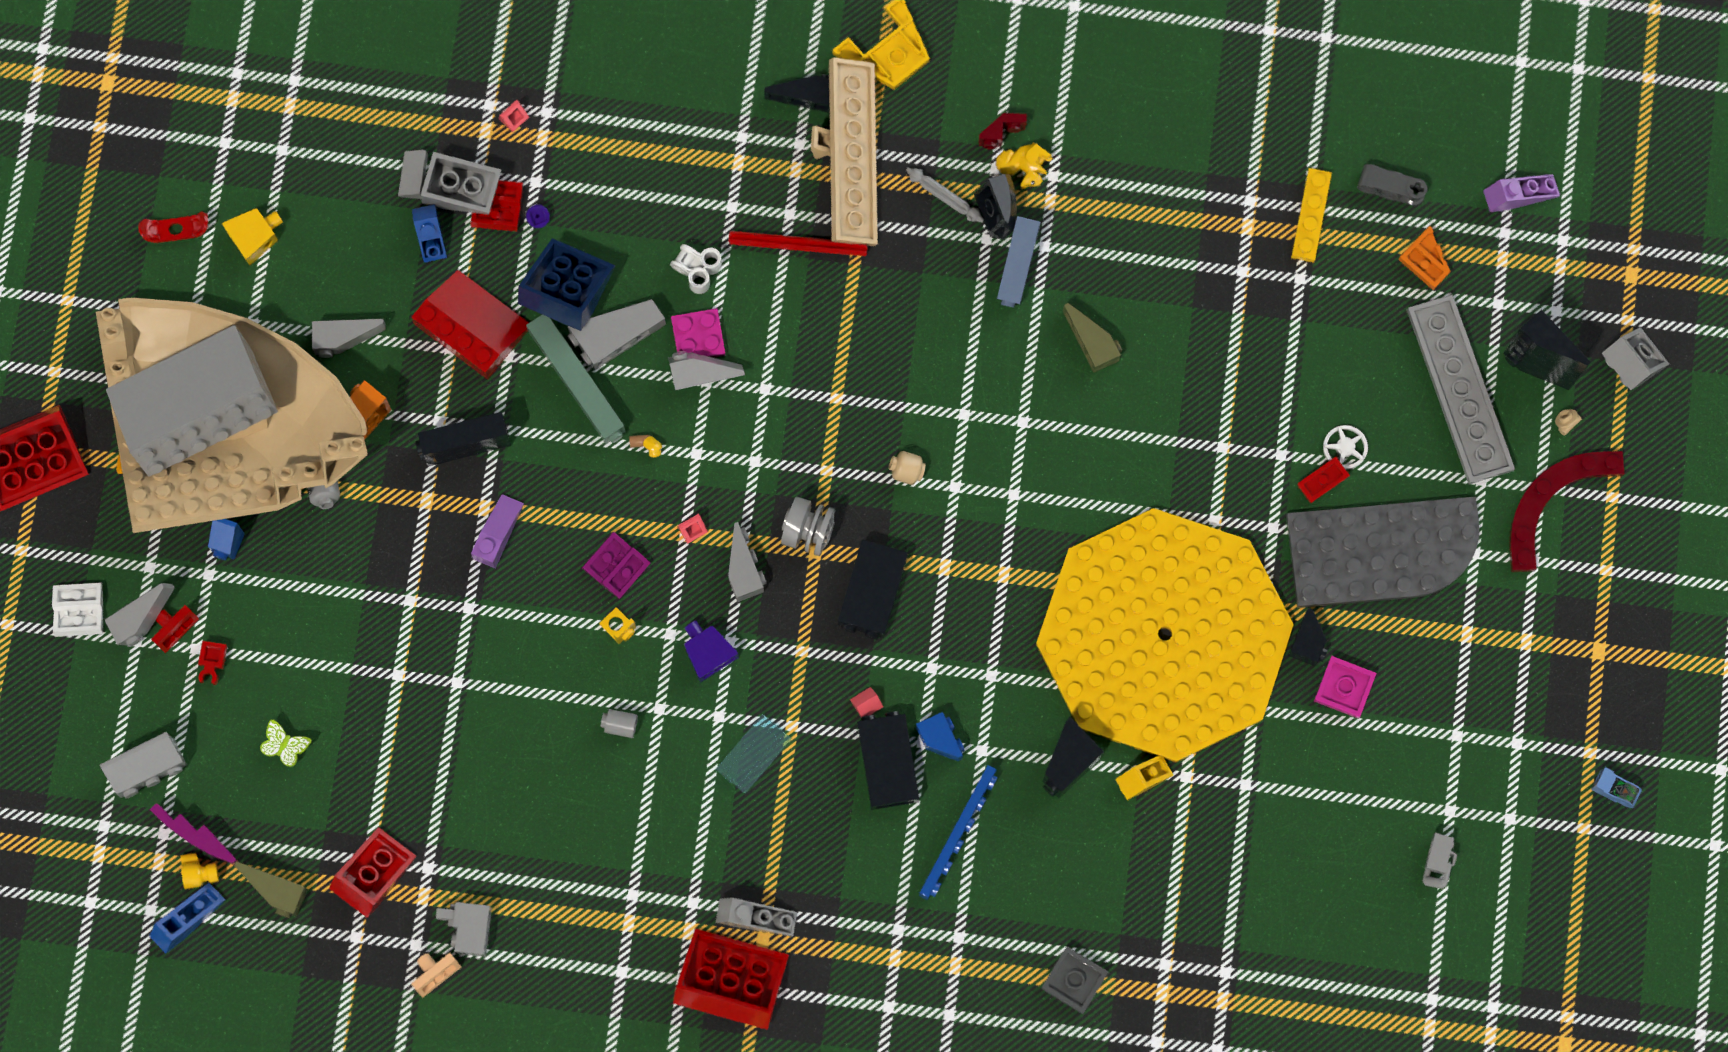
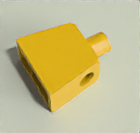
(253, 233)

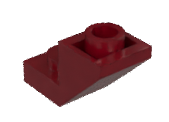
(993, 134)

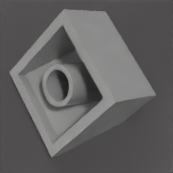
(1635, 358)

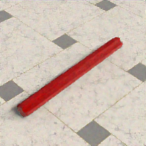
(795, 243)

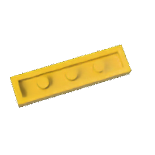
(1311, 215)

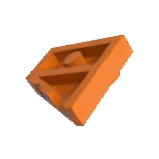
(1426, 259)

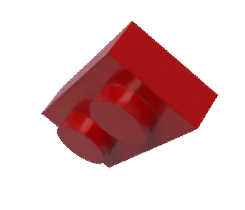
(1323, 480)

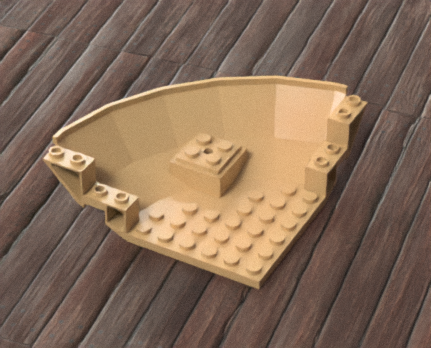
(256, 470)

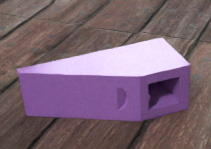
(1519, 192)

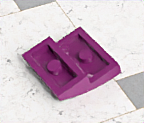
(616, 565)

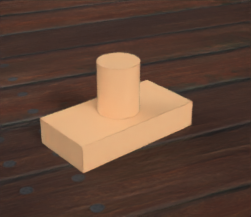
(434, 973)

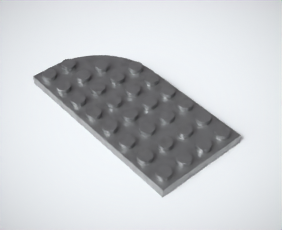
(1381, 550)

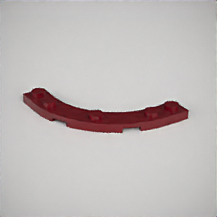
(1545, 487)

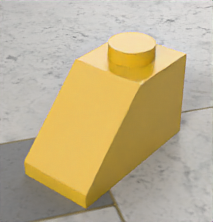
(1144, 777)

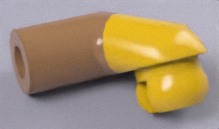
(648, 442)

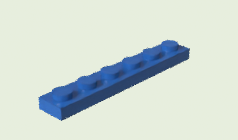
(954, 842)

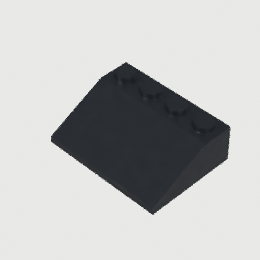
(1546, 352)

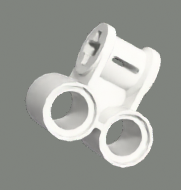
(693, 265)

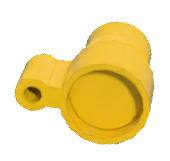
(194, 874)

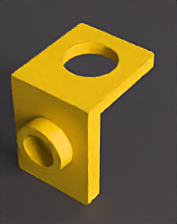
(624, 632)

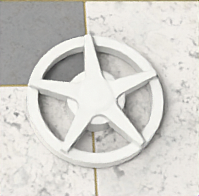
(1345, 446)

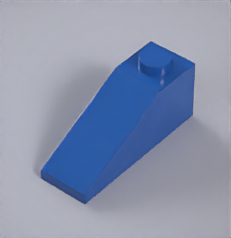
(186, 917)

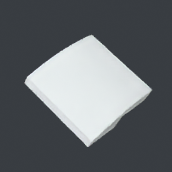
(77, 609)

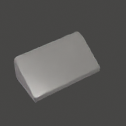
(413, 174)

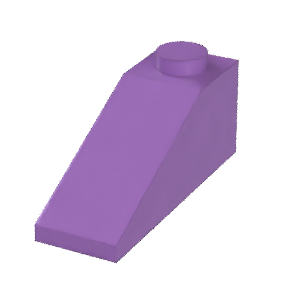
(497, 531)

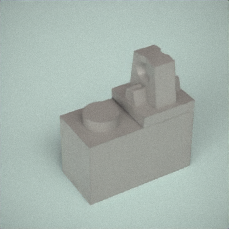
(472, 927)

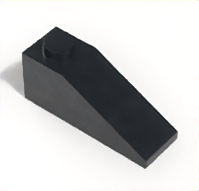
(805, 92)

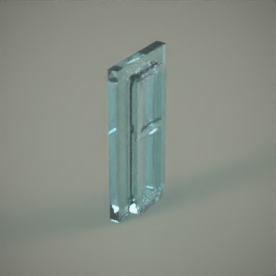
(753, 754)

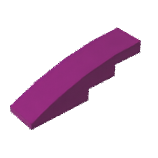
(201, 839)

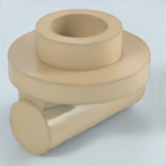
(1567, 420)

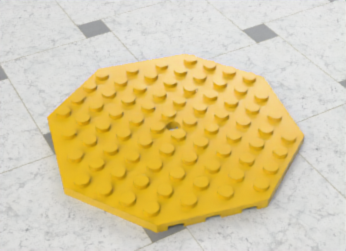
(1153, 691)

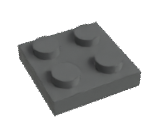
(1074, 980)

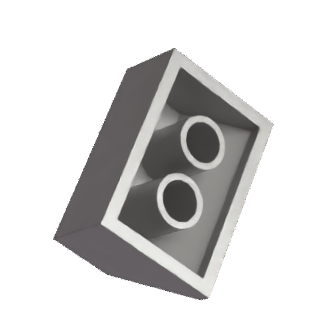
(144, 765)

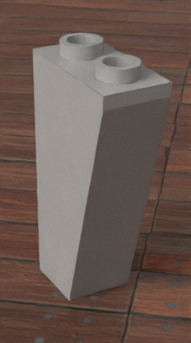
(616, 332)

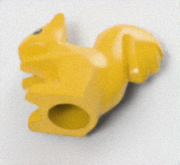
(1028, 159)

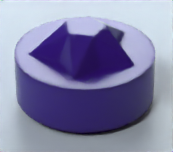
(537, 216)

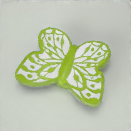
(283, 745)

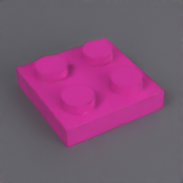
(699, 333)
(1345, 687)

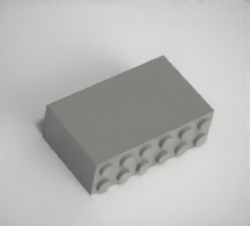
(191, 401)

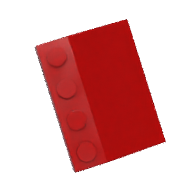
(470, 323)
(37, 457)
(730, 979)

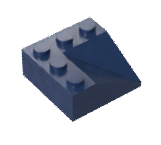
(565, 284)

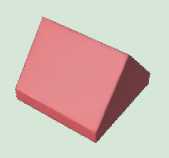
(513, 116)
(692, 528)
(866, 702)

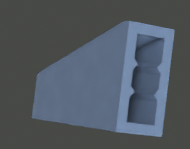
(1018, 261)

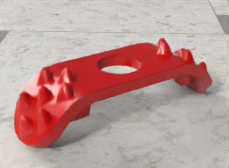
(158, 230)

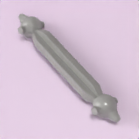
(945, 195)

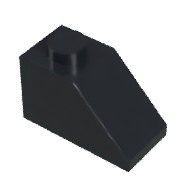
(1309, 641)

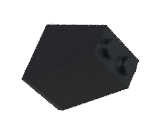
(1071, 759)

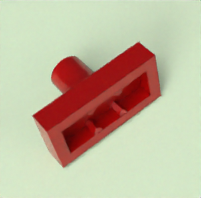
(173, 627)

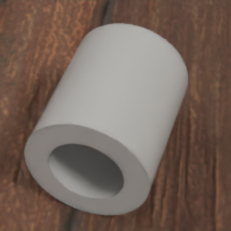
(619, 723)

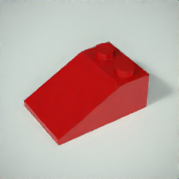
(372, 872)

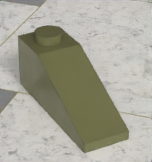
(1094, 341)
(278, 892)

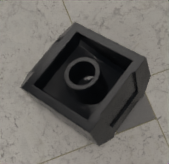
(998, 205)

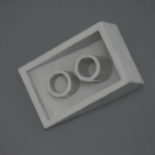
(459, 184)

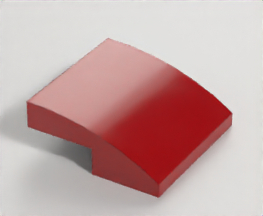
(504, 209)

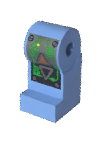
(1616, 788)

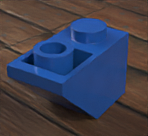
(429, 233)
(938, 737)

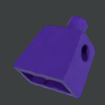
(708, 650)

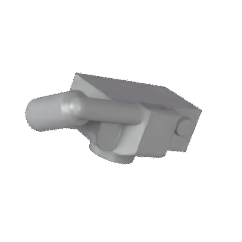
(1438, 861)

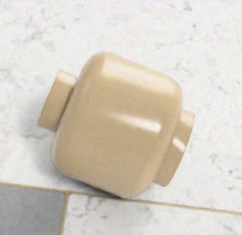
(907, 467)

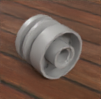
(808, 526)

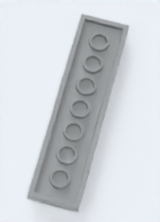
(1460, 389)

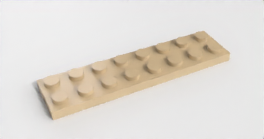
(853, 151)

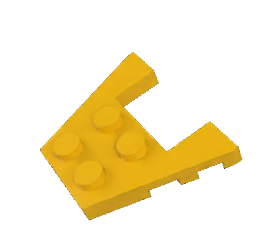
(896, 55)

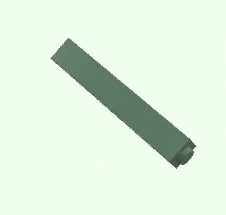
(576, 379)

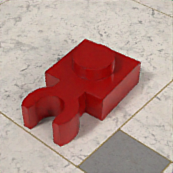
(211, 657)

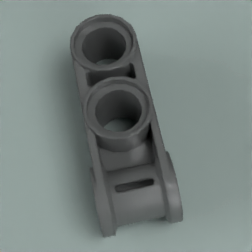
(1391, 185)

